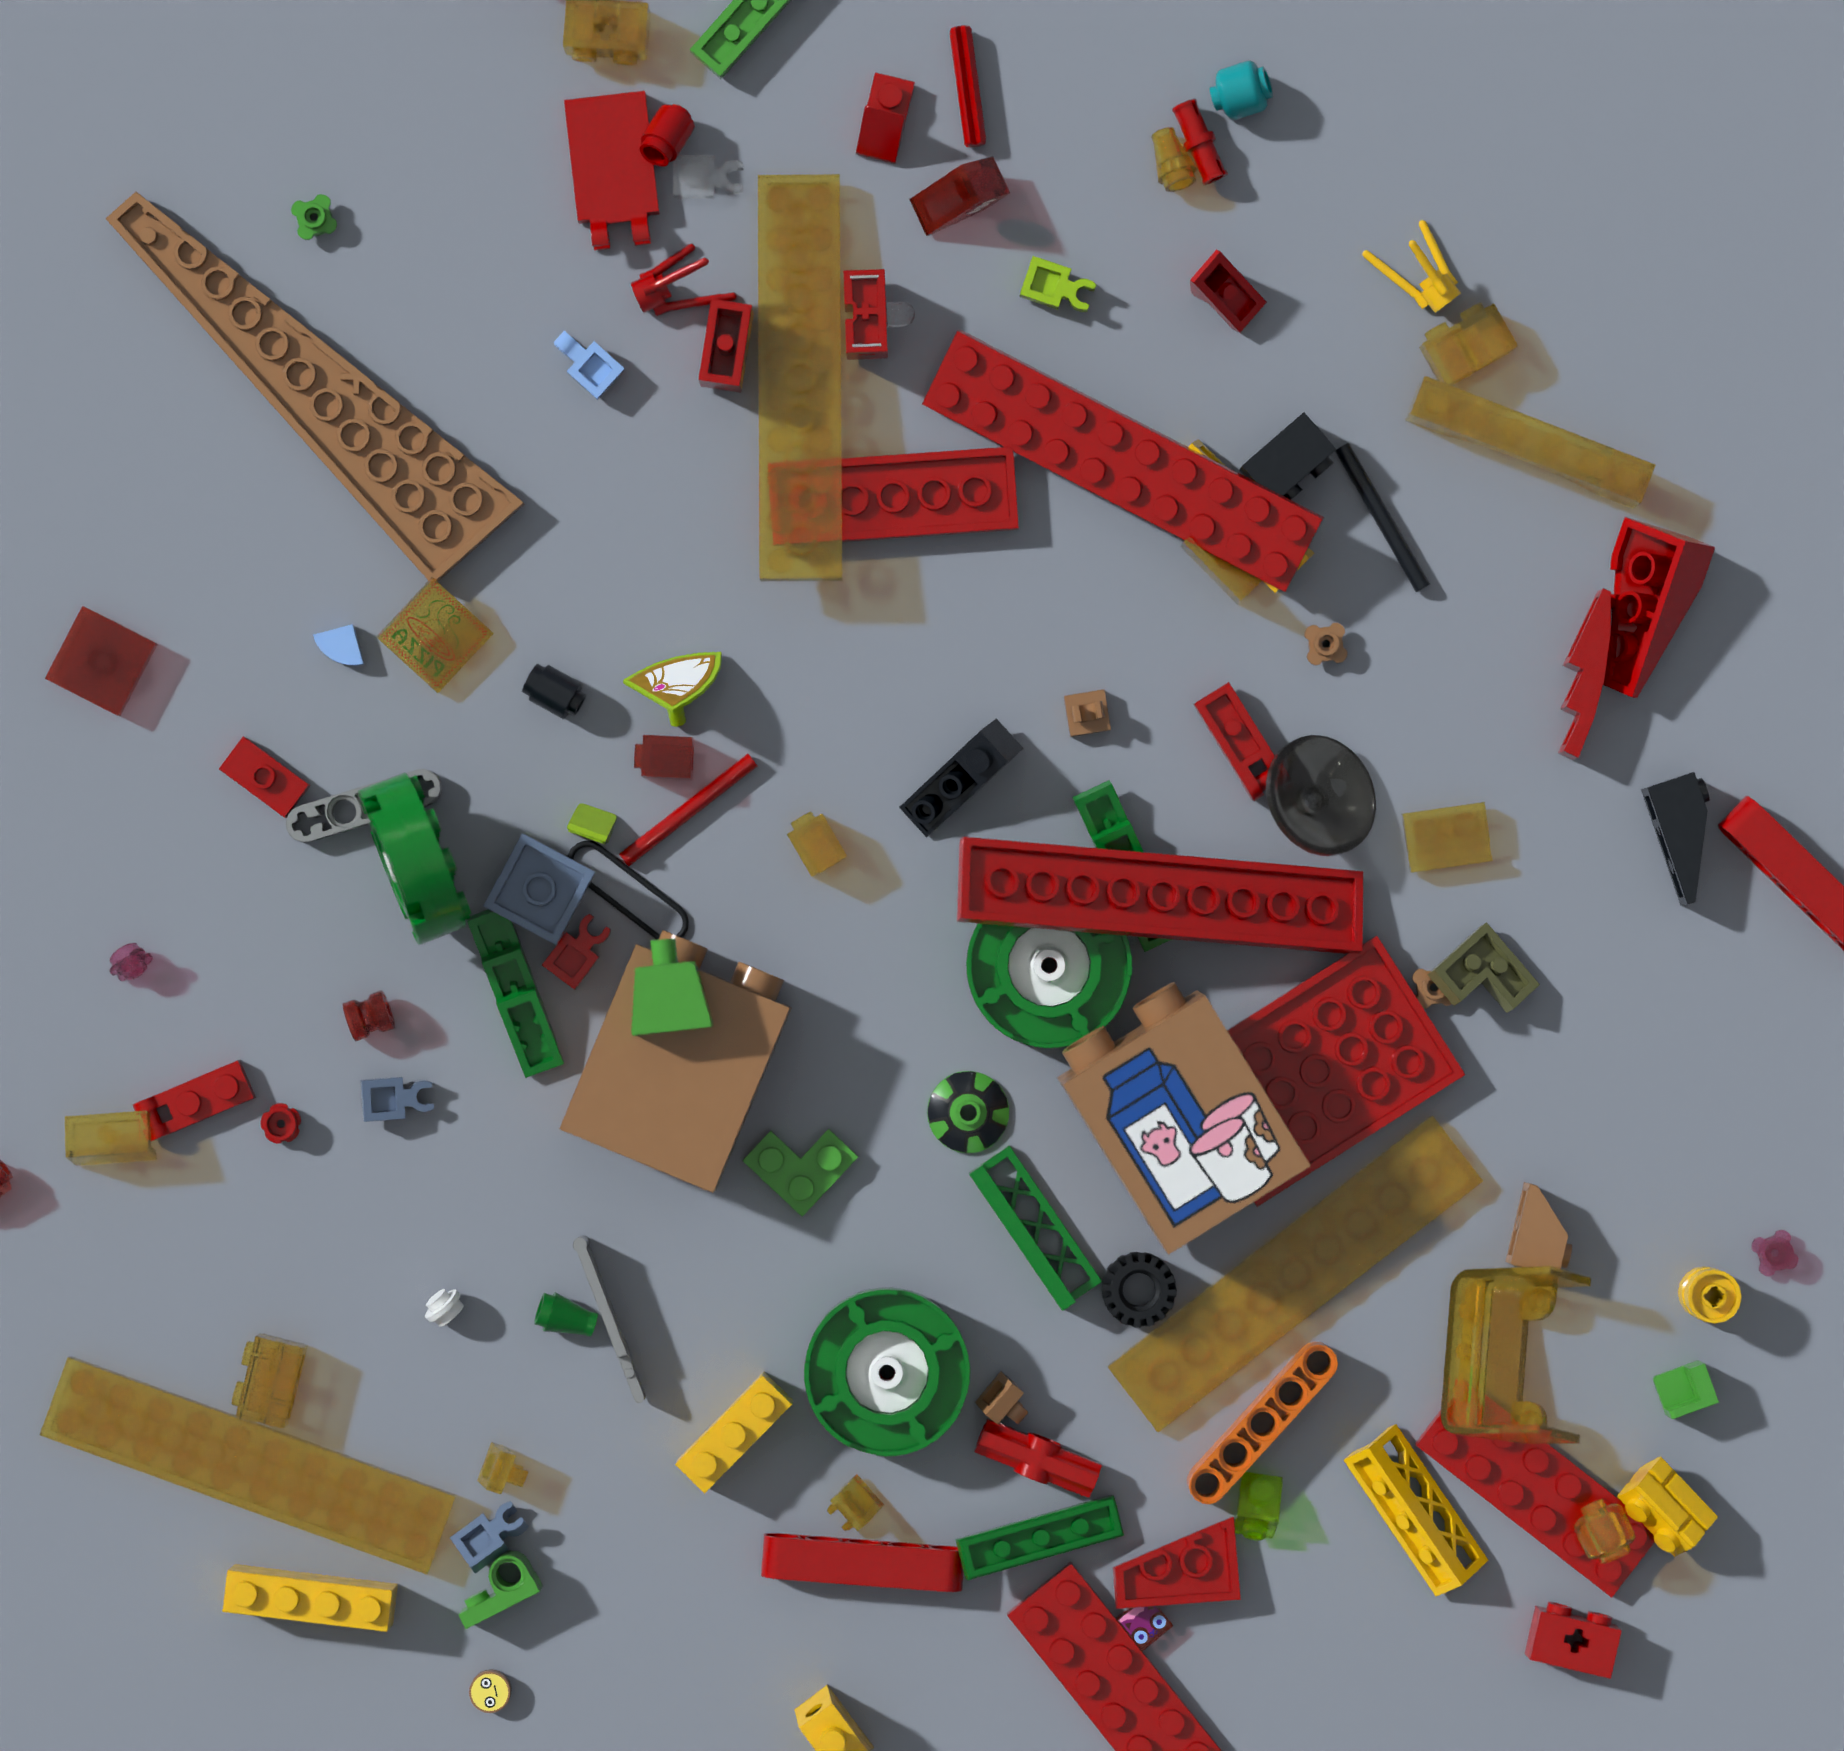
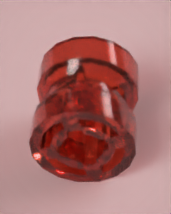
(377, 1011)

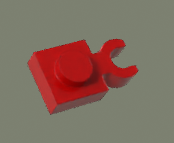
(573, 956)

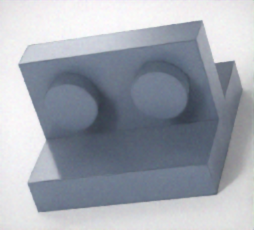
(539, 889)

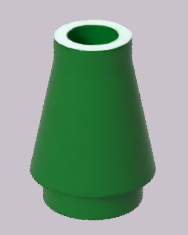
(564, 1316)

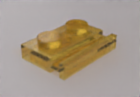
(1447, 837)

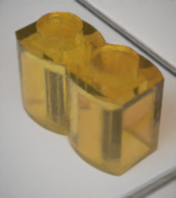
(1468, 345)

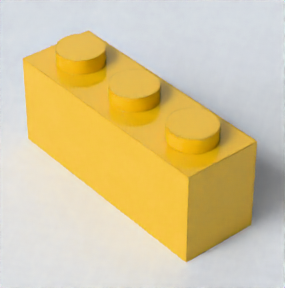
(734, 1432)

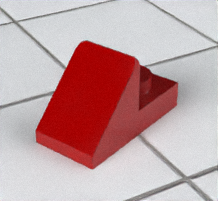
(885, 118)
(1226, 291)

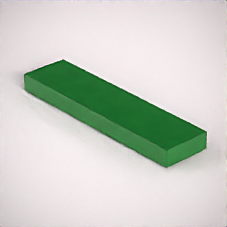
(1039, 1537)

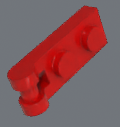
(1236, 737)
(198, 1099)

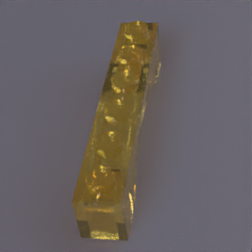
(1531, 440)

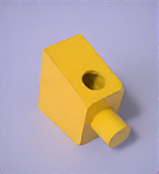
(831, 1725)

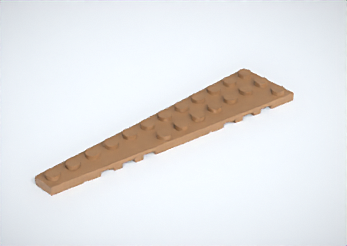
(388, 459)

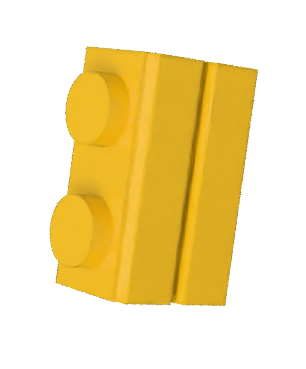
(1666, 1507)

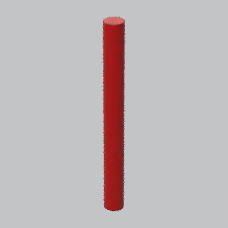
(688, 810)

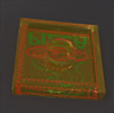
(435, 634)

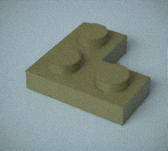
(1484, 961)

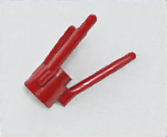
(654, 288)

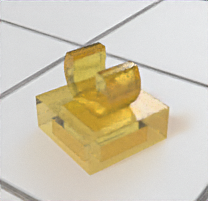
(499, 1469)
(856, 1503)

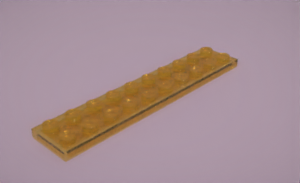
(799, 378)
(1294, 1273)
(248, 1465)

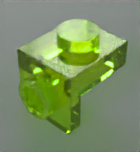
(1258, 1506)

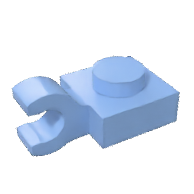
(592, 367)

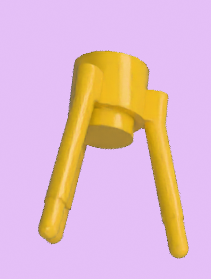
(1437, 288)

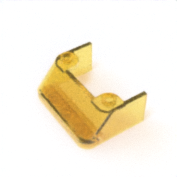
(1489, 1352)

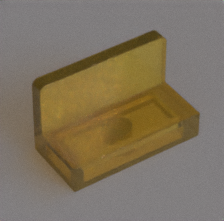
(1229, 578)
(108, 1138)

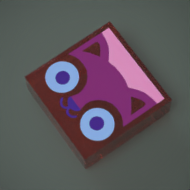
(1144, 1624)

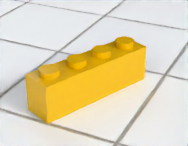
(310, 1597)

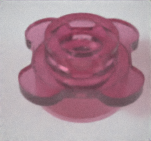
(129, 962)
(1785, 1258)

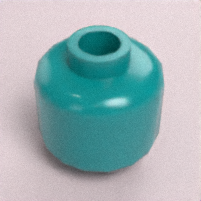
(1241, 90)

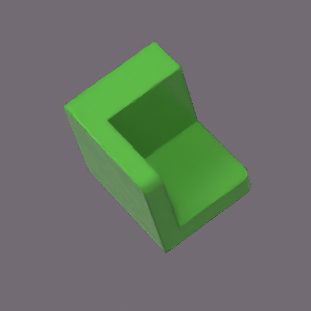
(1685, 1389)

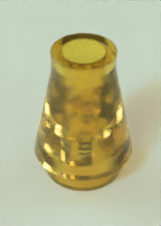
(1173, 163)

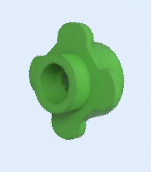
(322, 225)

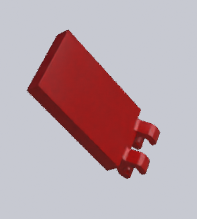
(607, 168)

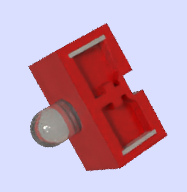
(871, 314)

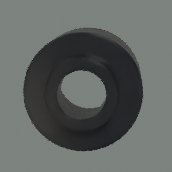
(554, 691)

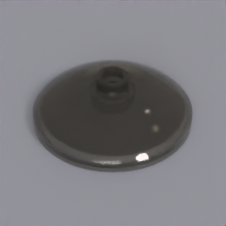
(1337, 794)

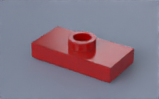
(264, 777)

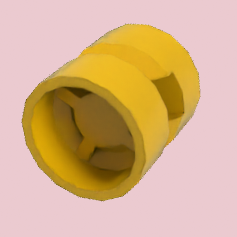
(1709, 1294)

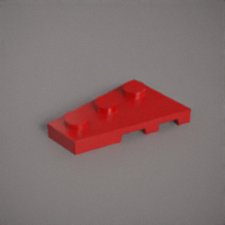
(1182, 1572)

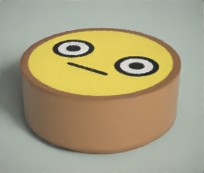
(490, 1691)

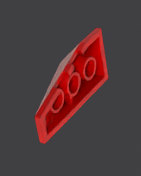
(1653, 590)

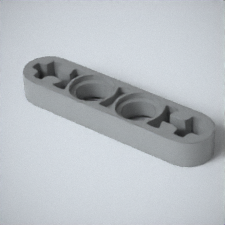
(318, 830)

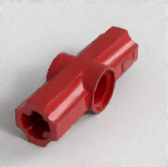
(1038, 1458)

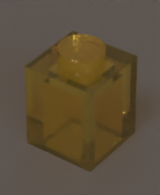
(816, 843)

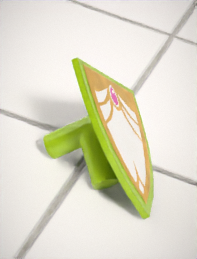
(677, 681)

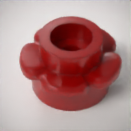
(270, 1120)

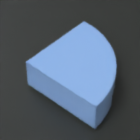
(341, 645)

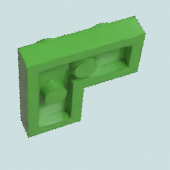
(799, 1179)

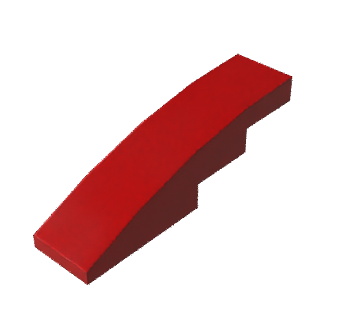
(1589, 660)

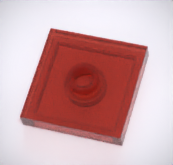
(101, 661)

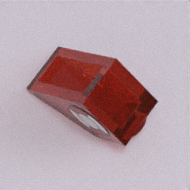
(959, 195)

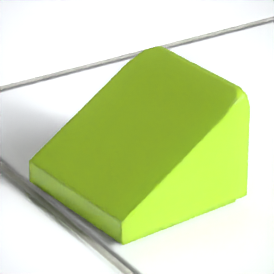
(592, 823)

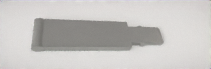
(606, 1309)

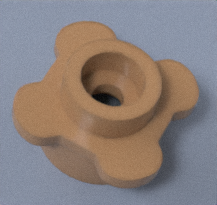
(1317, 635)
(1425, 994)

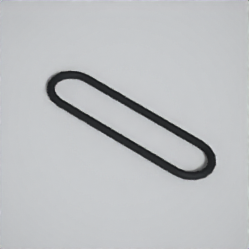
(641, 880)

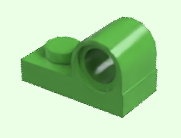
(506, 1594)

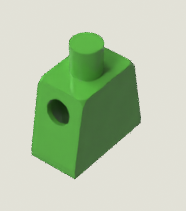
(668, 994)

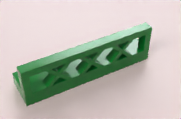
(1021, 1235)

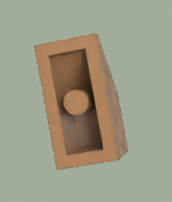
(1537, 1233)

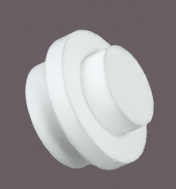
(443, 1307)

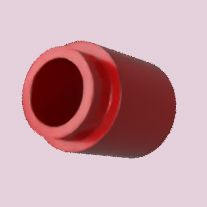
(666, 134)

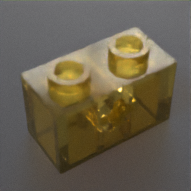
(588, 19)

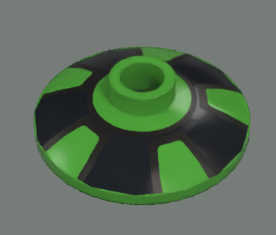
(961, 1090)

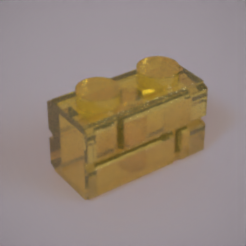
(270, 1380)

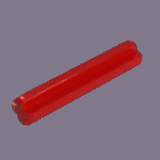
(967, 86)

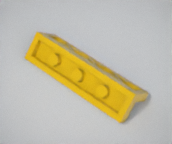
(1412, 1516)

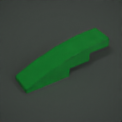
(1110, 829)
(515, 992)

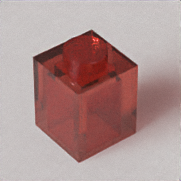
(665, 757)

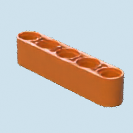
(1256, 1443)

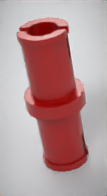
(1199, 141)

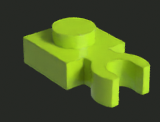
(1049, 283)

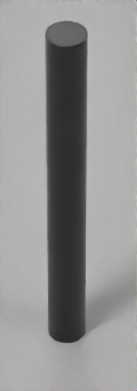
(1382, 517)

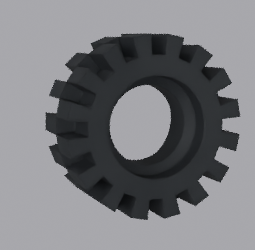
(1138, 1314)

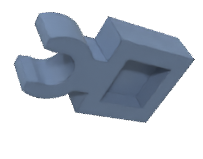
(388, 1098)
(483, 1539)

